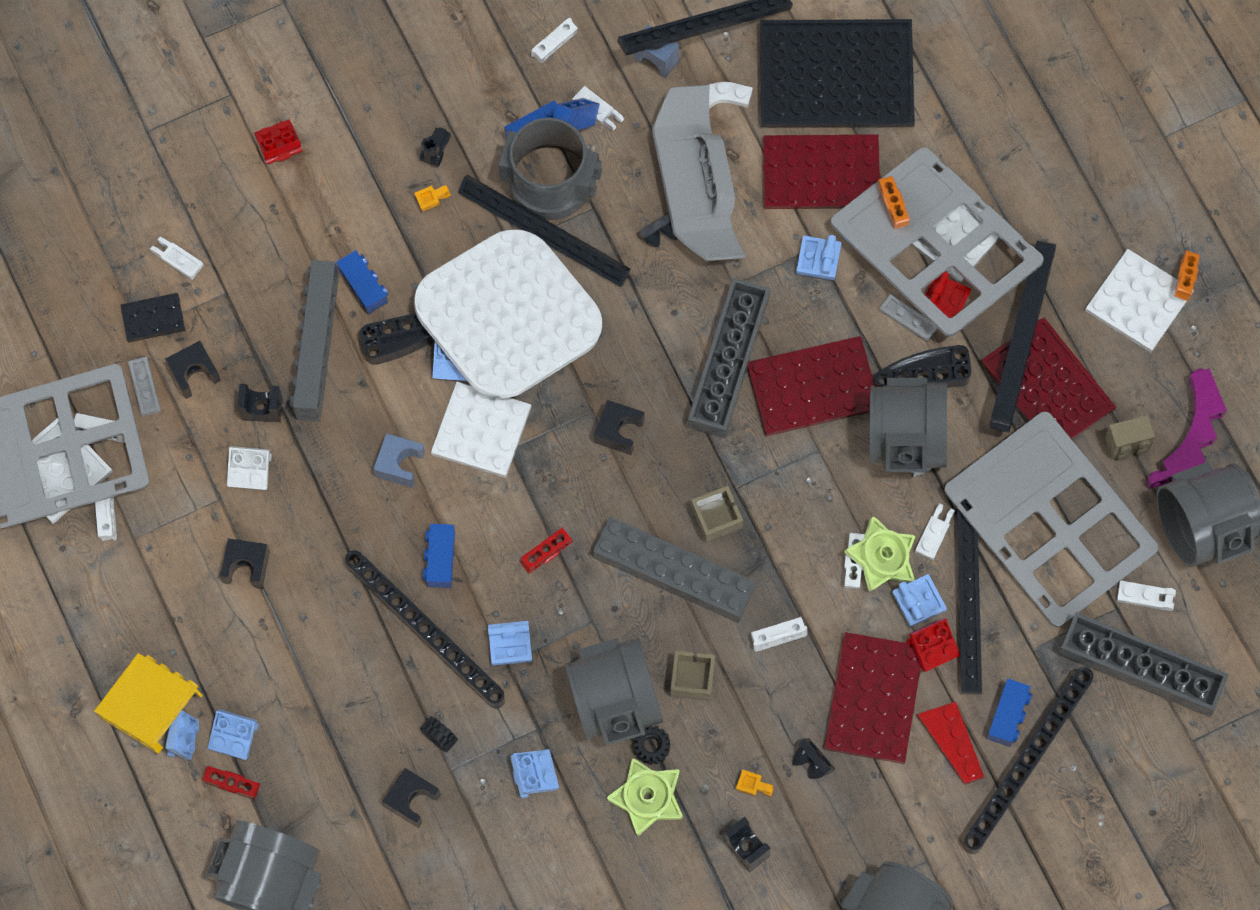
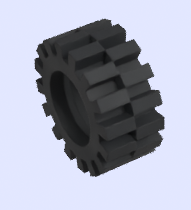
(439, 734)
(652, 757)

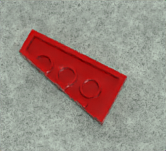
(950, 734)

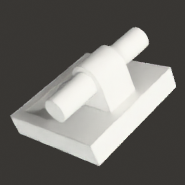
(248, 467)

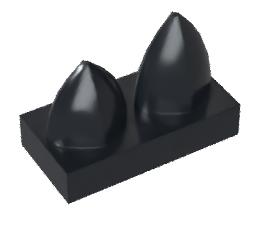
(651, 233)
(808, 751)

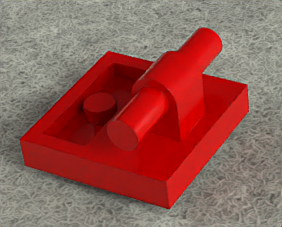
(278, 142)
(948, 295)
(933, 644)

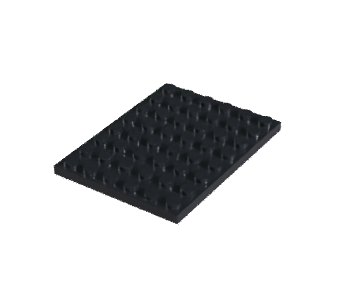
(836, 73)

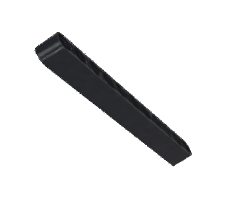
(1022, 340)
(428, 637)
(1021, 766)

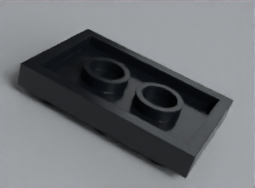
(153, 317)

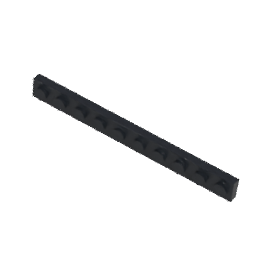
(700, 24)
(547, 231)
(969, 605)

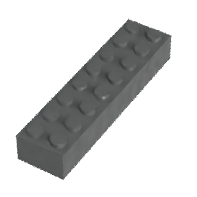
(315, 341)
(729, 358)
(674, 569)
(1143, 664)

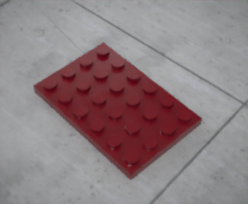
(818, 170)
(1055, 383)
(812, 385)
(873, 698)

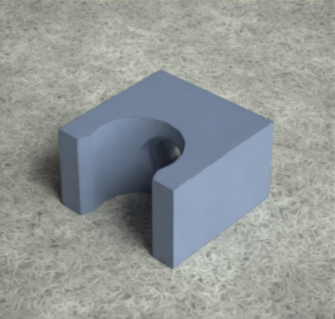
(663, 58)
(390, 456)

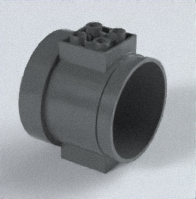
(555, 200)
(909, 425)
(1209, 513)
(614, 691)
(264, 870)
(896, 889)

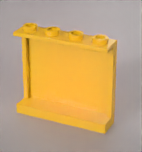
(146, 701)

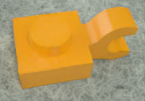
(429, 197)
(751, 783)

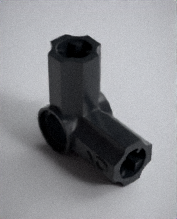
(434, 147)

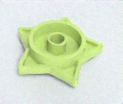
(883, 555)
(646, 781)

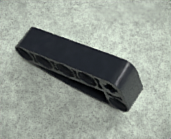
(396, 344)
(930, 364)

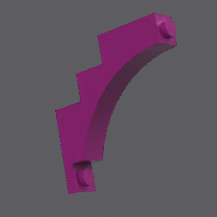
(1207, 407)

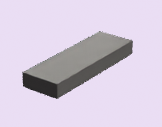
(908, 318)
(144, 386)

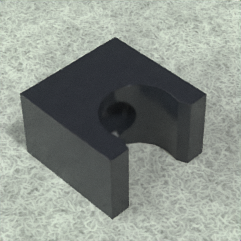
(190, 361)
(249, 400)
(612, 419)
(245, 553)
(404, 791)
(740, 834)

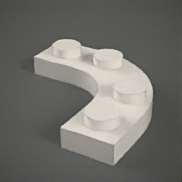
(729, 93)

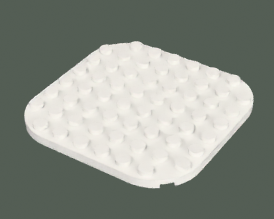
(508, 313)

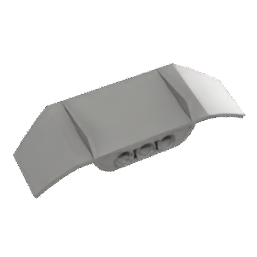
(695, 174)

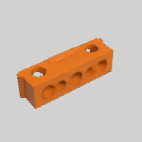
(893, 202)
(1187, 275)

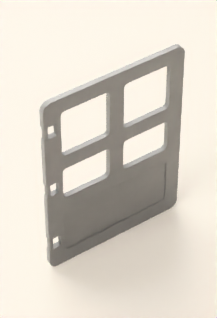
(929, 200)
(1022, 480)
(20, 481)

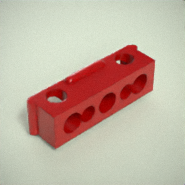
(546, 556)
(229, 776)

